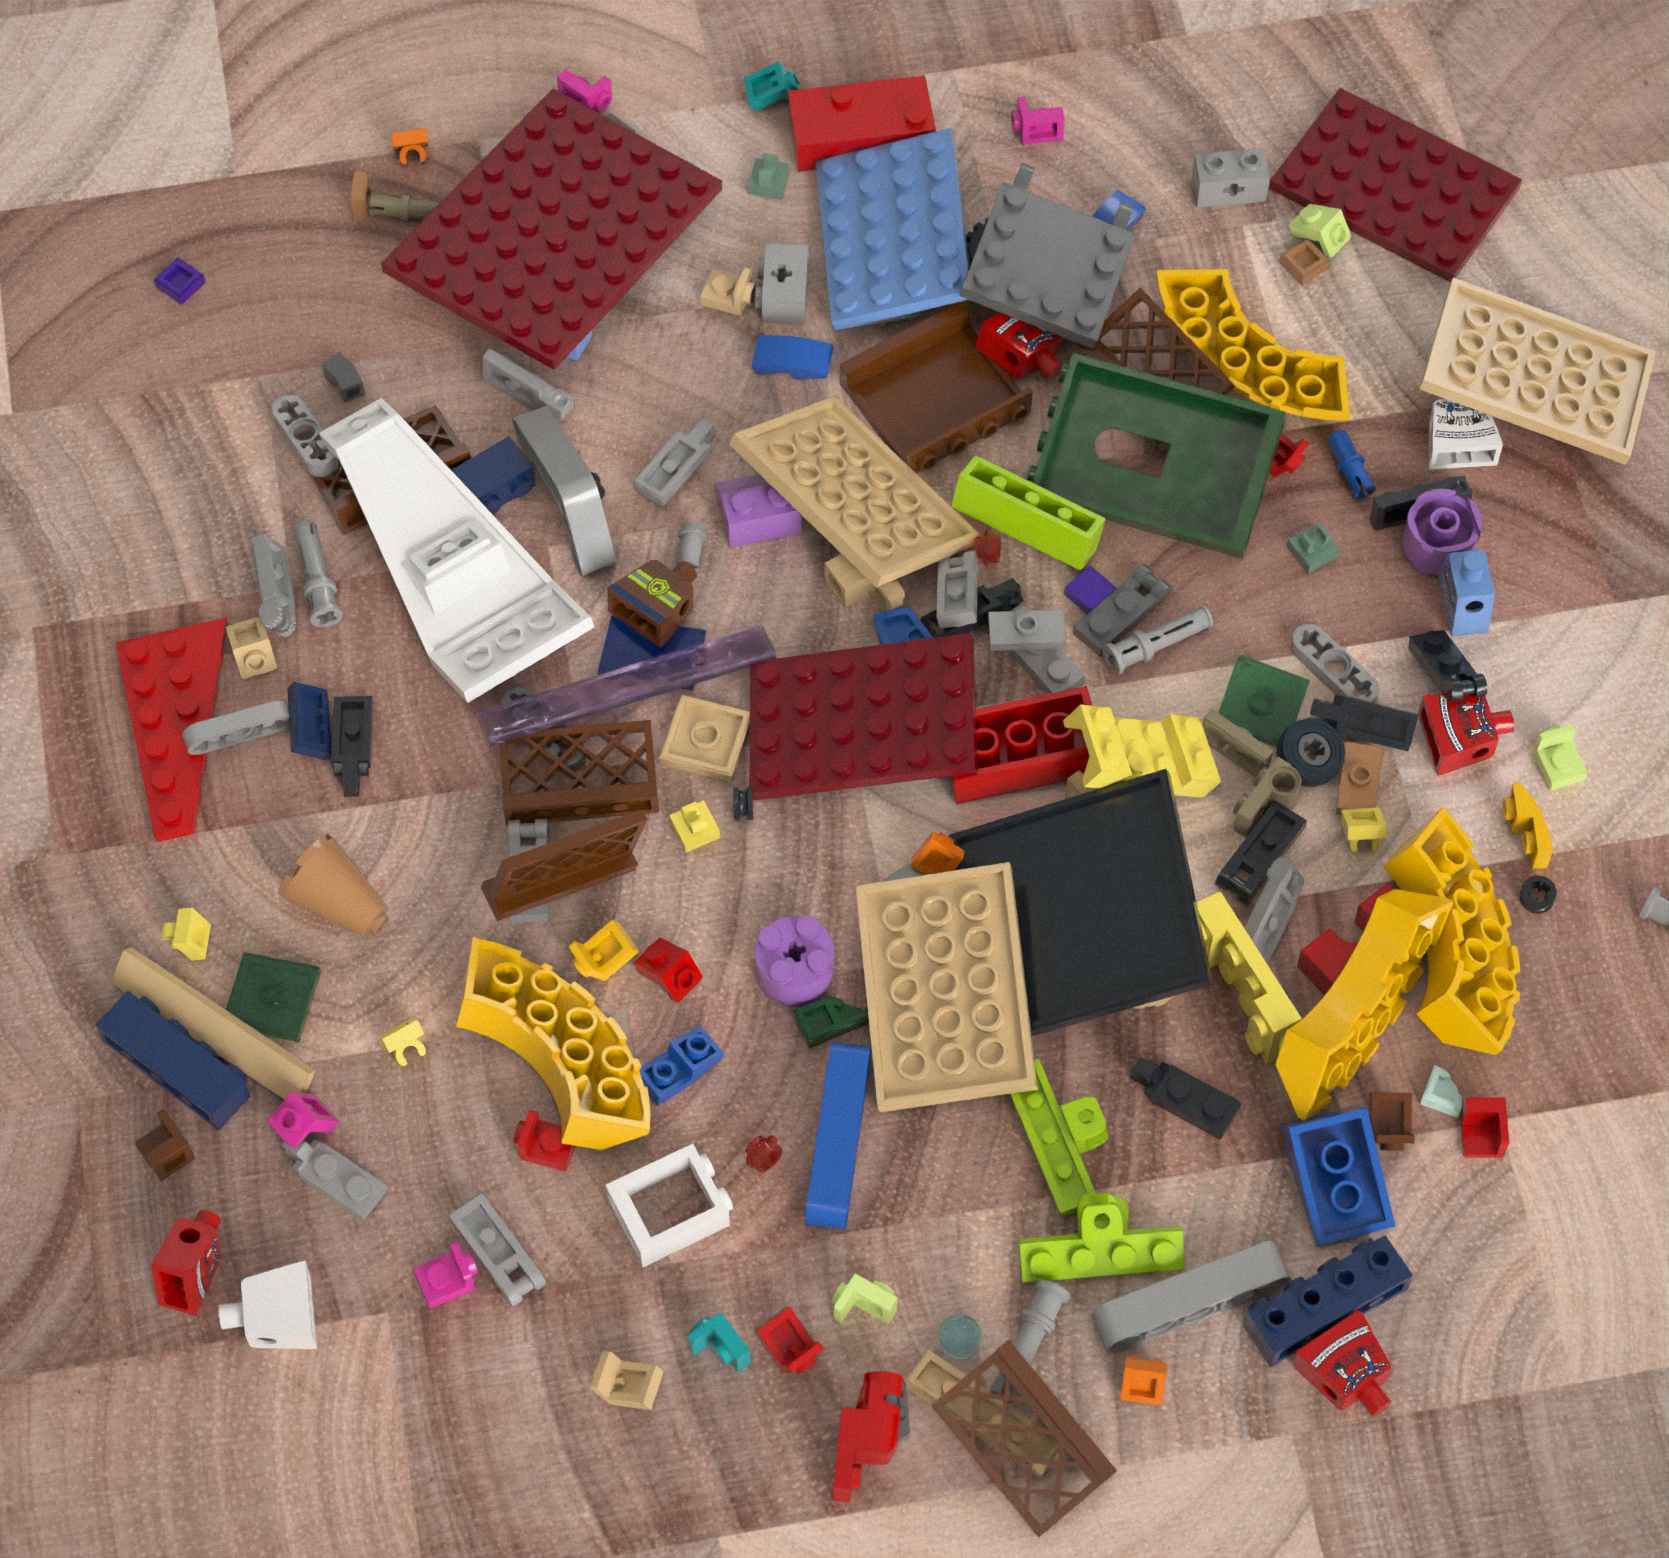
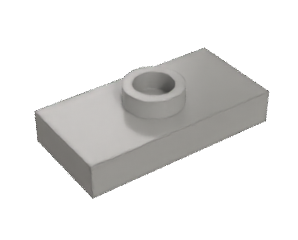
(1026, 630)

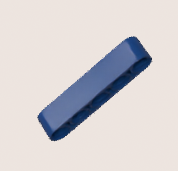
(838, 1136)

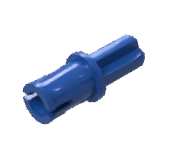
(1350, 464)

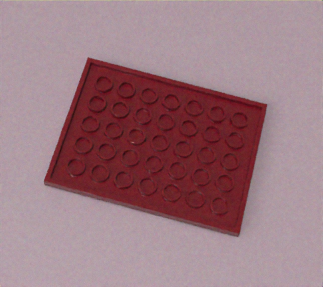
(552, 228)

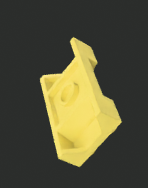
(1135, 747)
(1244, 966)

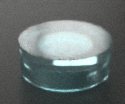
(960, 1336)

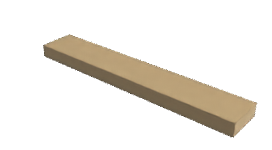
(213, 1024)

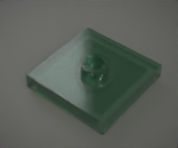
(1262, 699)
(273, 995)

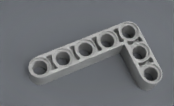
(570, 486)

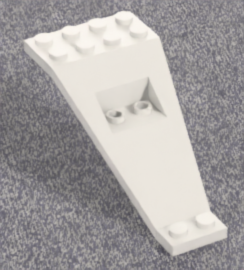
(461, 574)

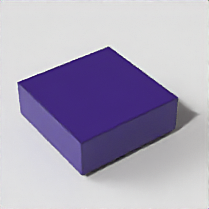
(179, 281)
(1089, 589)

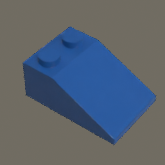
(1338, 1174)

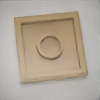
(705, 738)

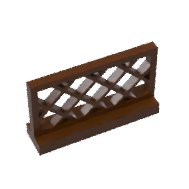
(1113, 322)
(347, 508)
(583, 802)
(564, 866)
(1051, 1414)

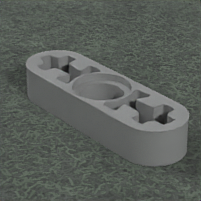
(303, 448)
(1332, 651)
(236, 727)

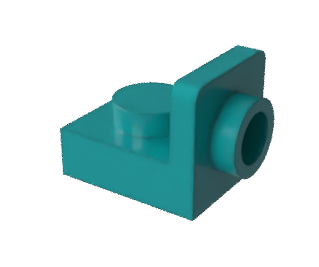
(770, 85)
(727, 1343)

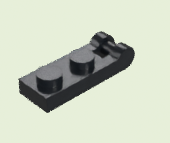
(1447, 666)
(1263, 845)

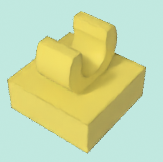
(1362, 825)
(694, 826)
(188, 934)
(400, 1037)

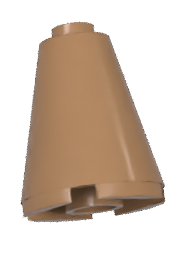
(335, 889)

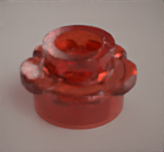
(988, 547)
(763, 1153)

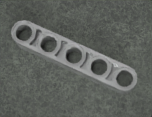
(1190, 1296)

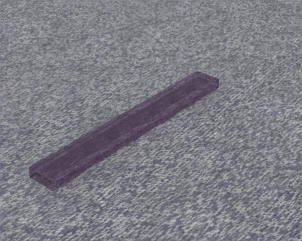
(625, 685)

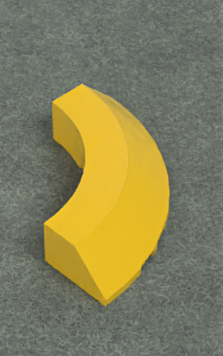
(1260, 369)
(1473, 963)
(1364, 999)
(562, 1038)

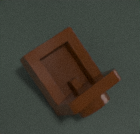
(1391, 1119)

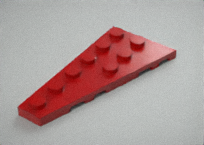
(169, 687)

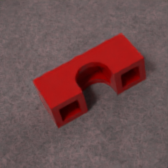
(1328, 953)

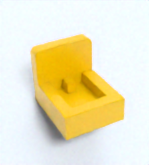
(604, 952)

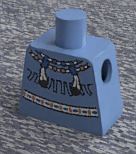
(1463, 580)

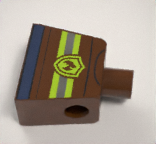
(653, 599)

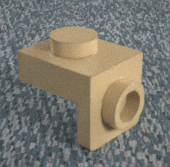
(626, 1382)

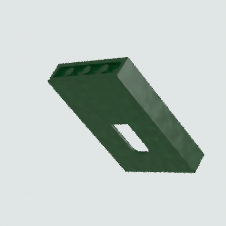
(1211, 471)

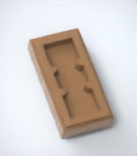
(1359, 777)

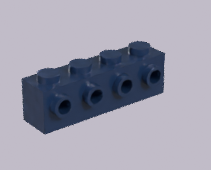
(1320, 1302)

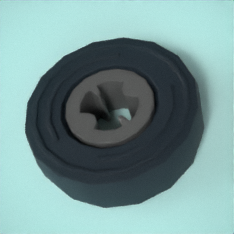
(1326, 743)

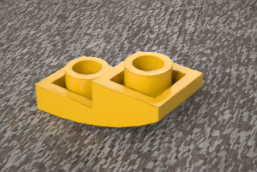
(1528, 820)

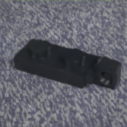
(1393, 507)
(996, 599)
(1368, 720)
(352, 741)
(1186, 1096)

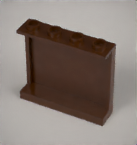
(933, 389)

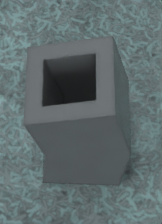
(344, 377)

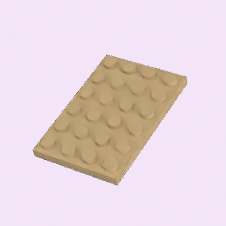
(1538, 370)
(854, 490)
(945, 987)

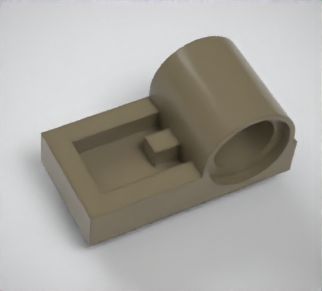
(1252, 807)

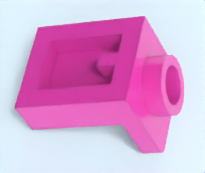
(595, 97)
(1039, 124)
(300, 1116)
(446, 1276)

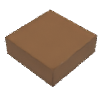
(360, 195)
(1304, 261)

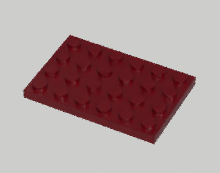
(1396, 184)
(863, 717)

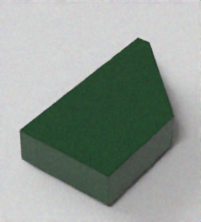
(828, 1019)

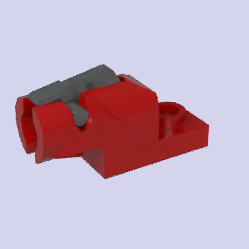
(871, 1429)

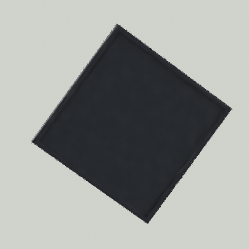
(1099, 900)

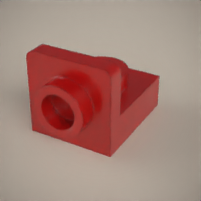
(542, 1143)

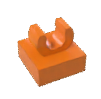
(410, 141)
(937, 855)
(1143, 1381)

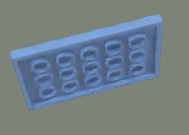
(893, 229)

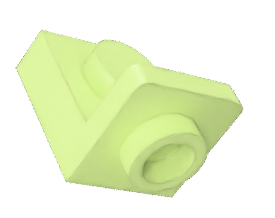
(1558, 756)

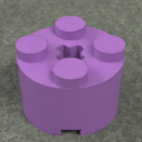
(1438, 526)
(789, 941)

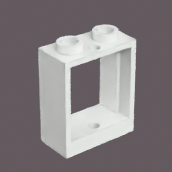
(654, 1248)

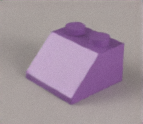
(755, 511)

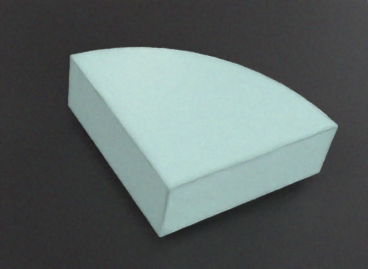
(1442, 1093)

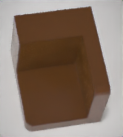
(165, 1148)

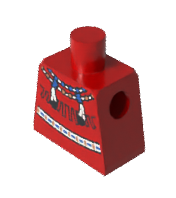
(1019, 346)
(1461, 730)
(187, 1262)
(1347, 1365)

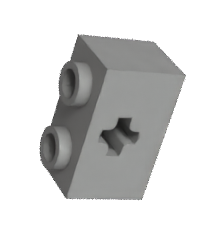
(1230, 177)
(784, 283)

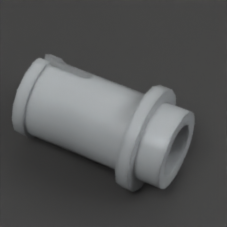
(692, 539)

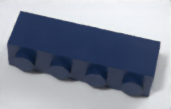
(497, 474)
(173, 1059)

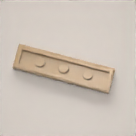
(935, 1377)

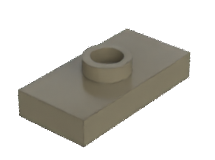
(1236, 743)

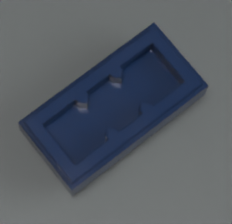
(309, 720)

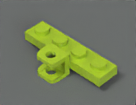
(1060, 1138)
(1101, 1246)

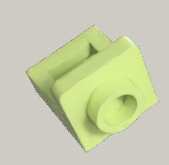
(1322, 225)
(872, 1298)

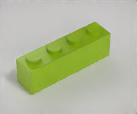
(1028, 512)

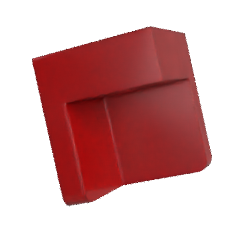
(1484, 1127)

